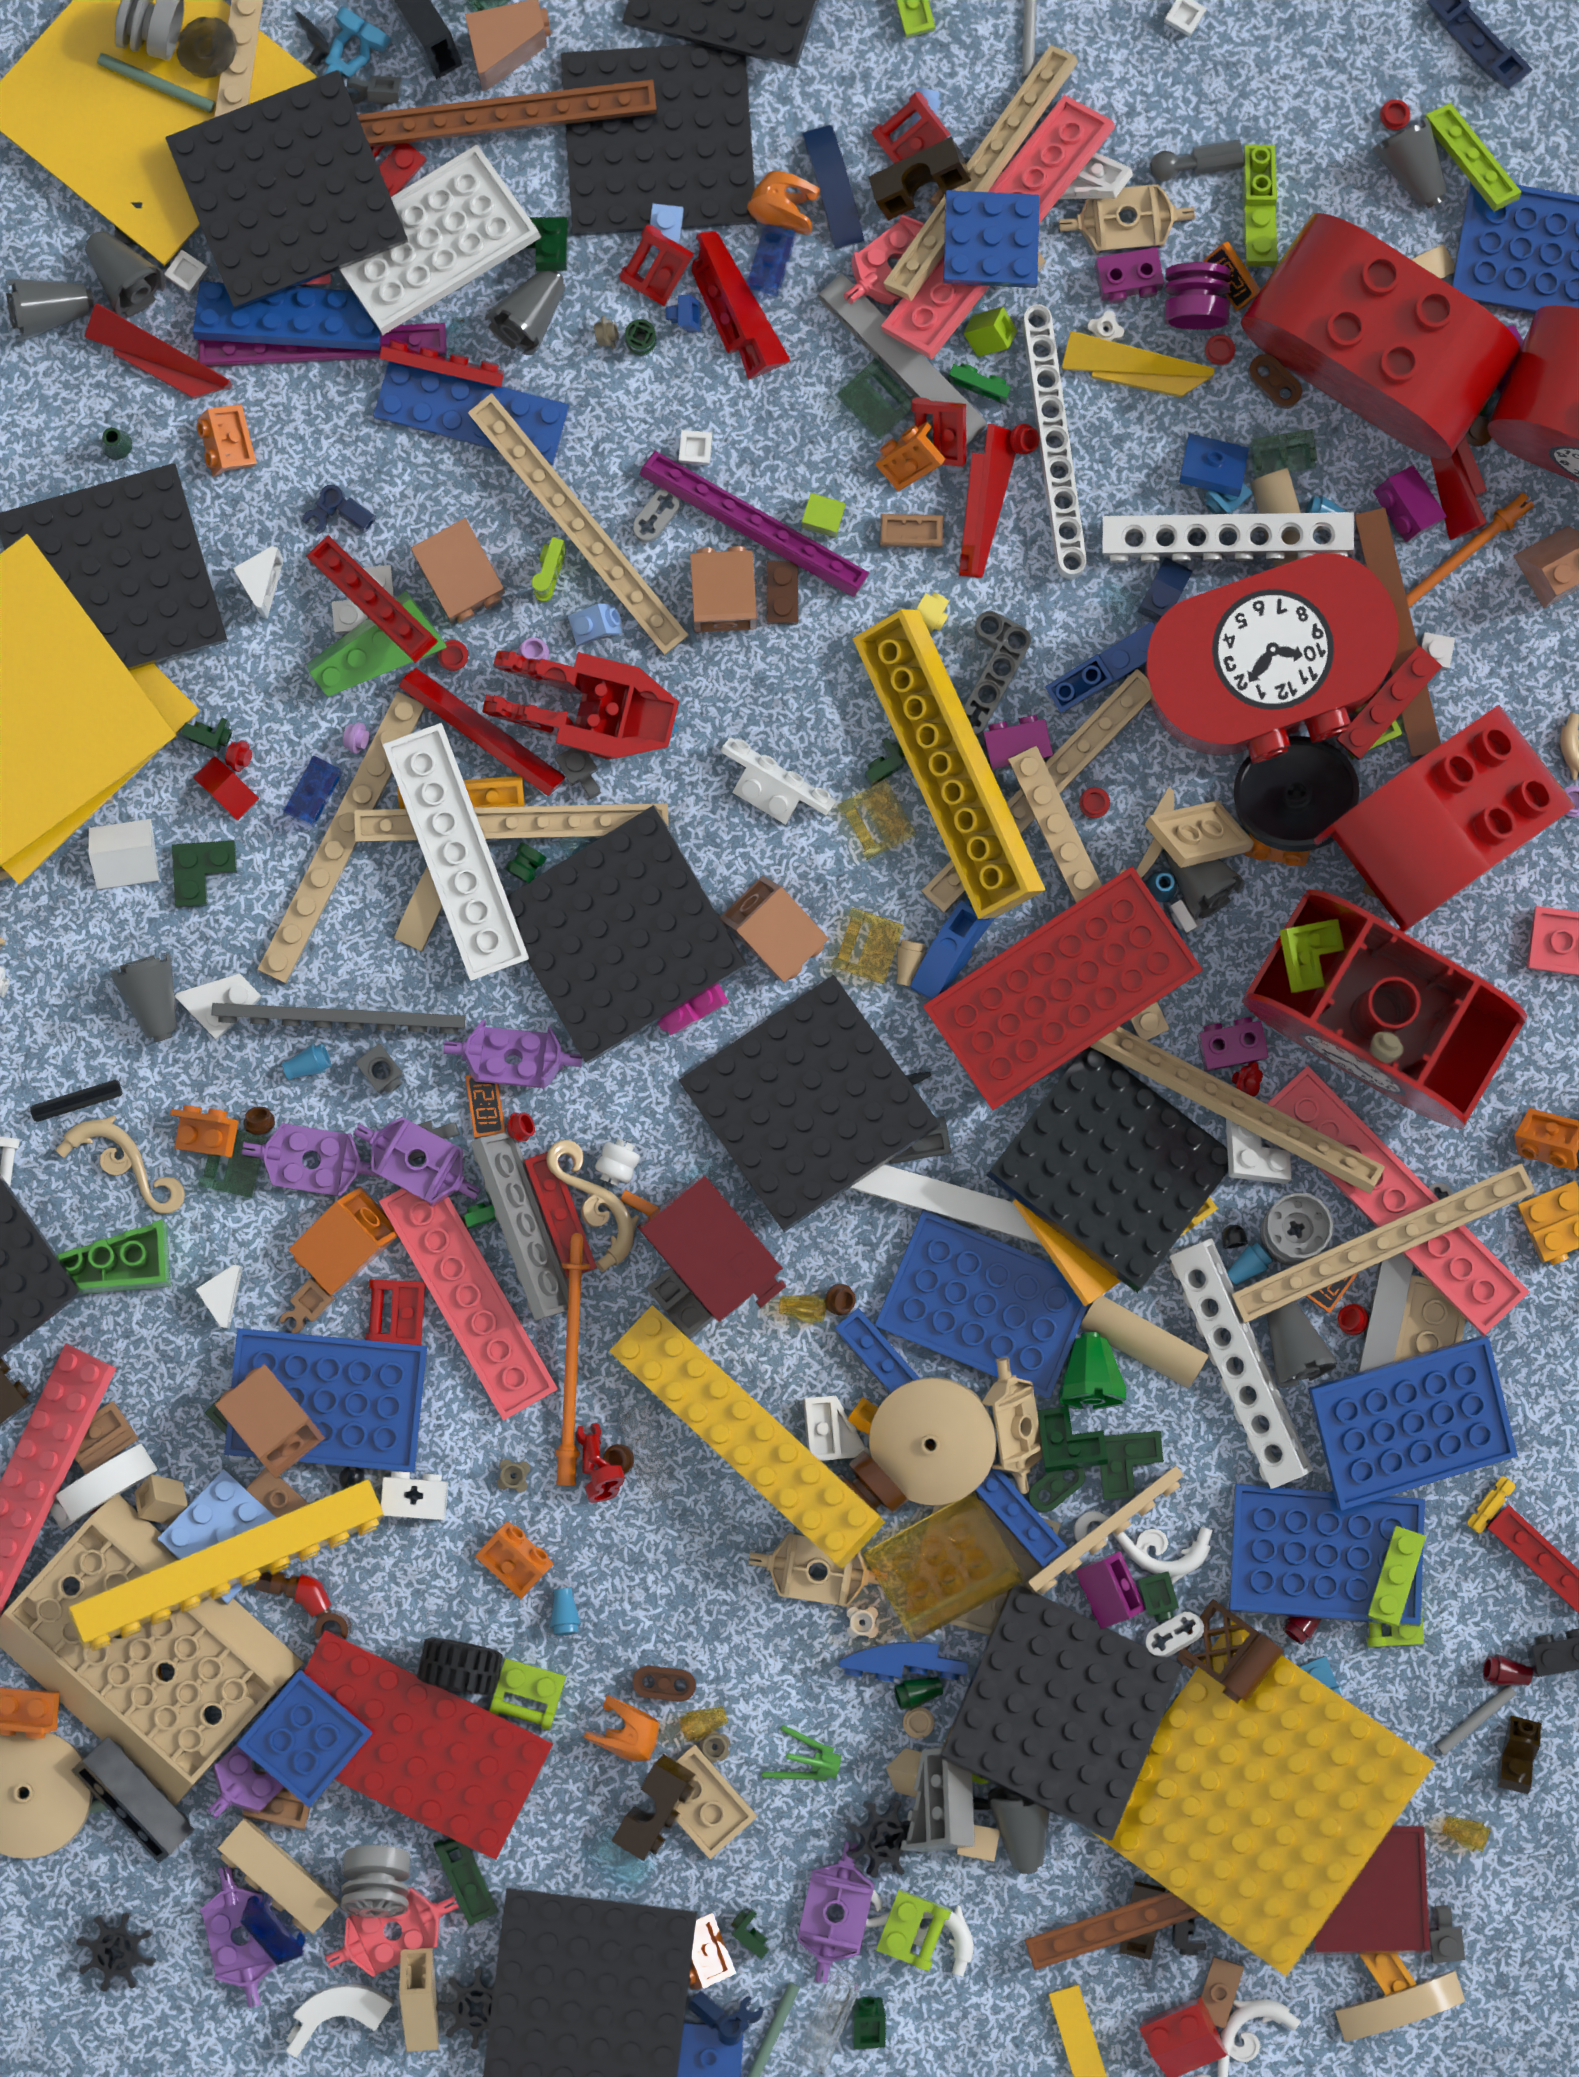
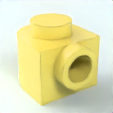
(932, 611)

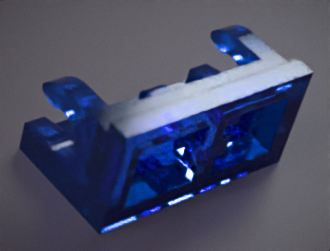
(771, 259)
(313, 791)
(270, 1931)

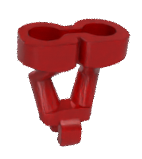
(607, 1477)

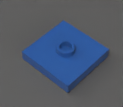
(1214, 465)
(706, 2056)

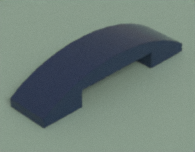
(1480, 42)
(834, 186)

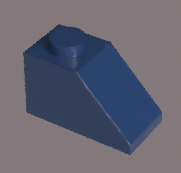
(1165, 589)

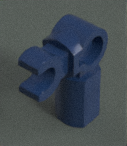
(333, 498)
(729, 2027)

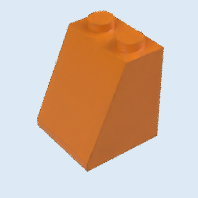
(344, 1240)

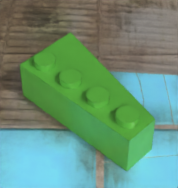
(366, 653)
(122, 1262)

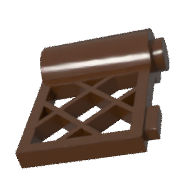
(1247, 1666)

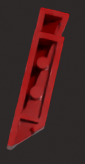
(735, 308)
(153, 355)
(1458, 487)
(985, 496)

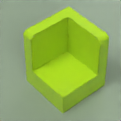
(990, 331)
(823, 515)

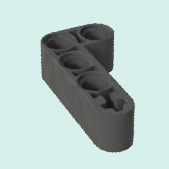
(1003, 653)

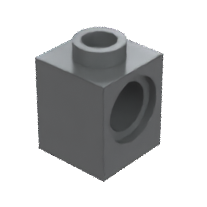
(374, 1057)

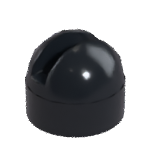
(1234, 1237)
(344, 1475)

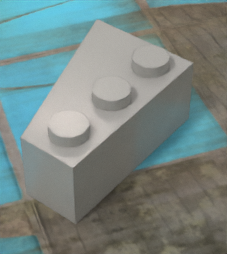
(942, 1806)

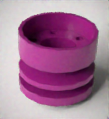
(1197, 296)

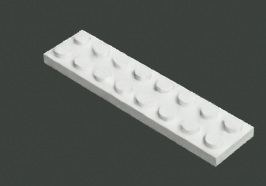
(455, 851)

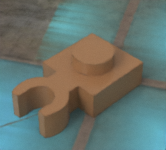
(309, 1303)

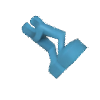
(369, 38)

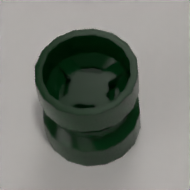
(642, 343)
(525, 863)

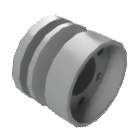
(152, 22)
(1298, 1211)
(375, 1881)

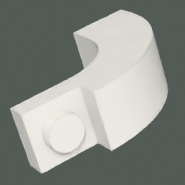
(101, 1485)
(345, 1999)

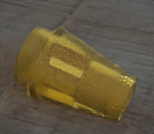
(803, 1308)
(702, 1722)
(1467, 1832)

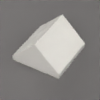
(260, 578)
(123, 854)

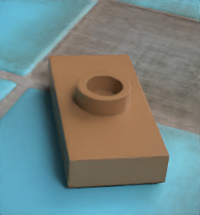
(911, 530)
(275, 1494)
(1221, 1989)

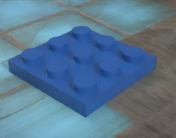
(991, 239)
(304, 1738)

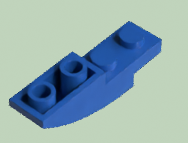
(1101, 670)
(949, 951)
(889, 1658)

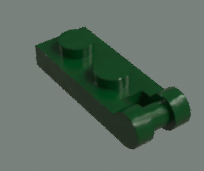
(466, 1881)

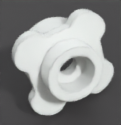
(1108, 320)
(856, 1615)

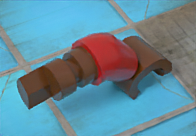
(308, 1593)

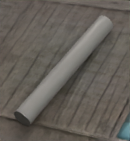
(1029, 26)
(1476, 1719)

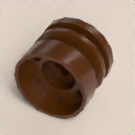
(873, 1484)

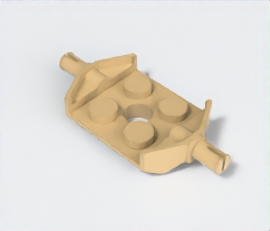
(1105, 231)
(1015, 1403)
(790, 1572)

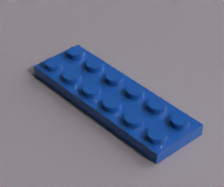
(287, 318)
(442, 403)

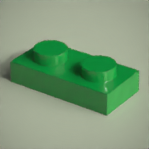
(968, 378)

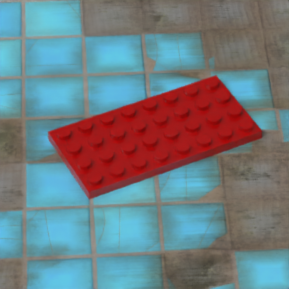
(1062, 988)
(430, 1748)

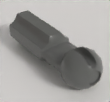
(1202, 159)

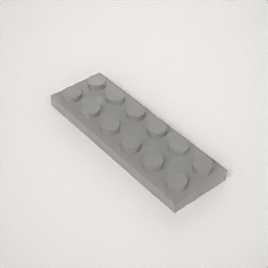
(522, 1224)

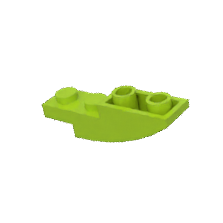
(1259, 206)

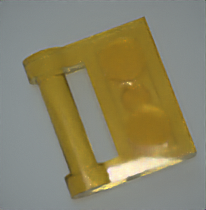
(885, 814)
(877, 950)

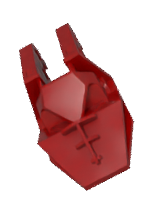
(618, 711)

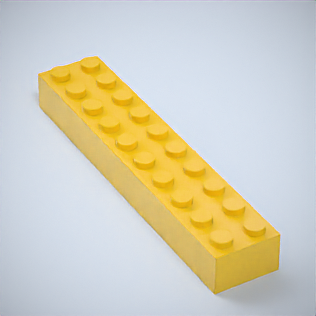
(948, 764)
(747, 1437)
(226, 1564)

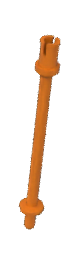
(1502, 520)
(567, 1450)

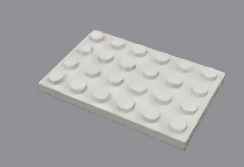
(456, 229)

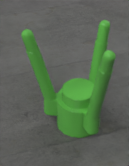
(824, 1764)

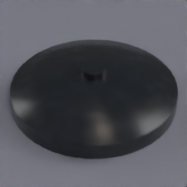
(1295, 794)

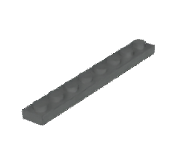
(324, 1017)

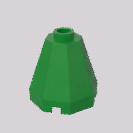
(1092, 1375)

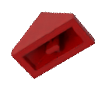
(226, 788)

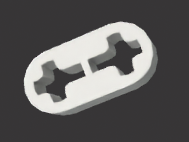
(1178, 1641)

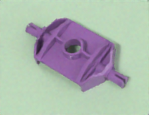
(490, 1046)
(284, 1159)
(431, 1182)
(240, 1785)
(842, 1885)
(234, 1962)

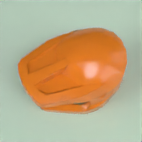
(776, 207)
(632, 1742)

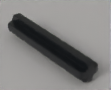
(76, 1100)

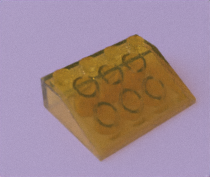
(943, 1567)

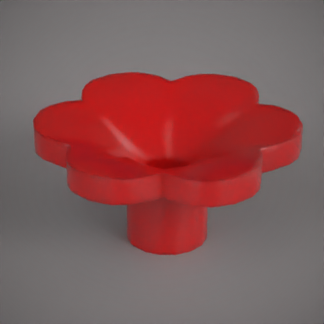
(1248, 1079)

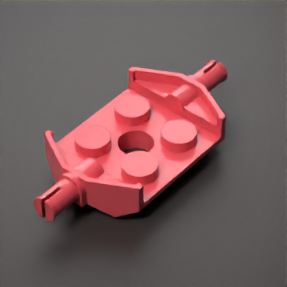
(871, 263)
(375, 1952)

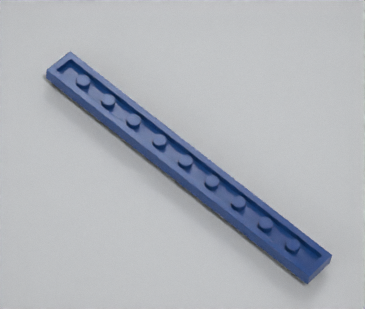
(996, 1489)

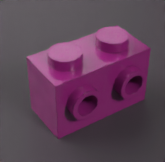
(1129, 275)
(1409, 503)
(1006, 742)
(1232, 1044)
(1110, 1590)

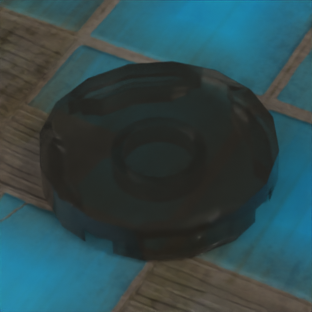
(206, 47)

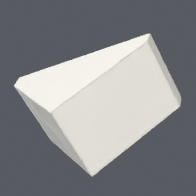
(221, 1294)

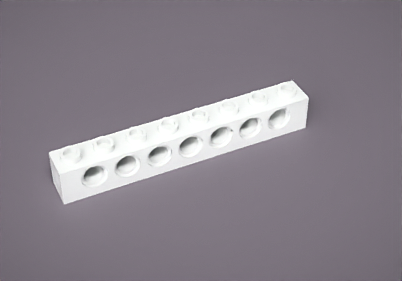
(1118, 528)
(1255, 1372)

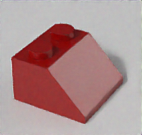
(1183, 2038)

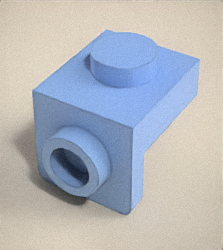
(668, 221)
(595, 623)

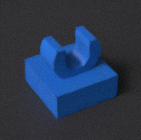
(686, 314)

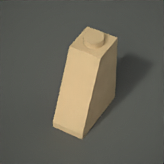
(419, 2000)

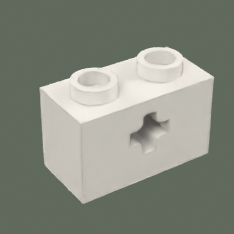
(430, 1507)

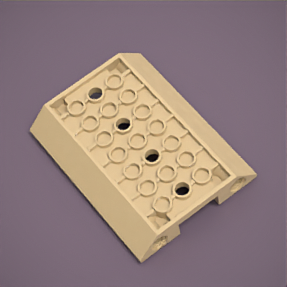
(215, 1649)

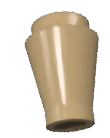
(909, 959)

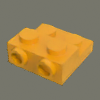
(1553, 1222)

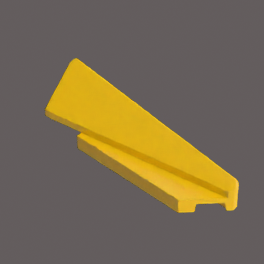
(1133, 366)

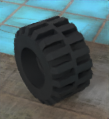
(459, 1666)

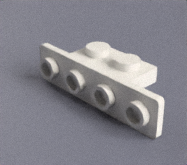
(771, 786)

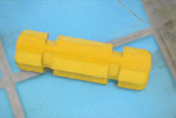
(1490, 1504)

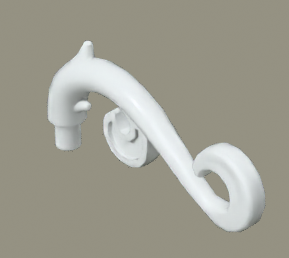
(1177, 1569)
(956, 1924)
(1247, 2010)

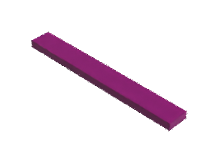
(230, 353)
(754, 523)

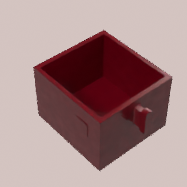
(712, 1249)
(1384, 1904)

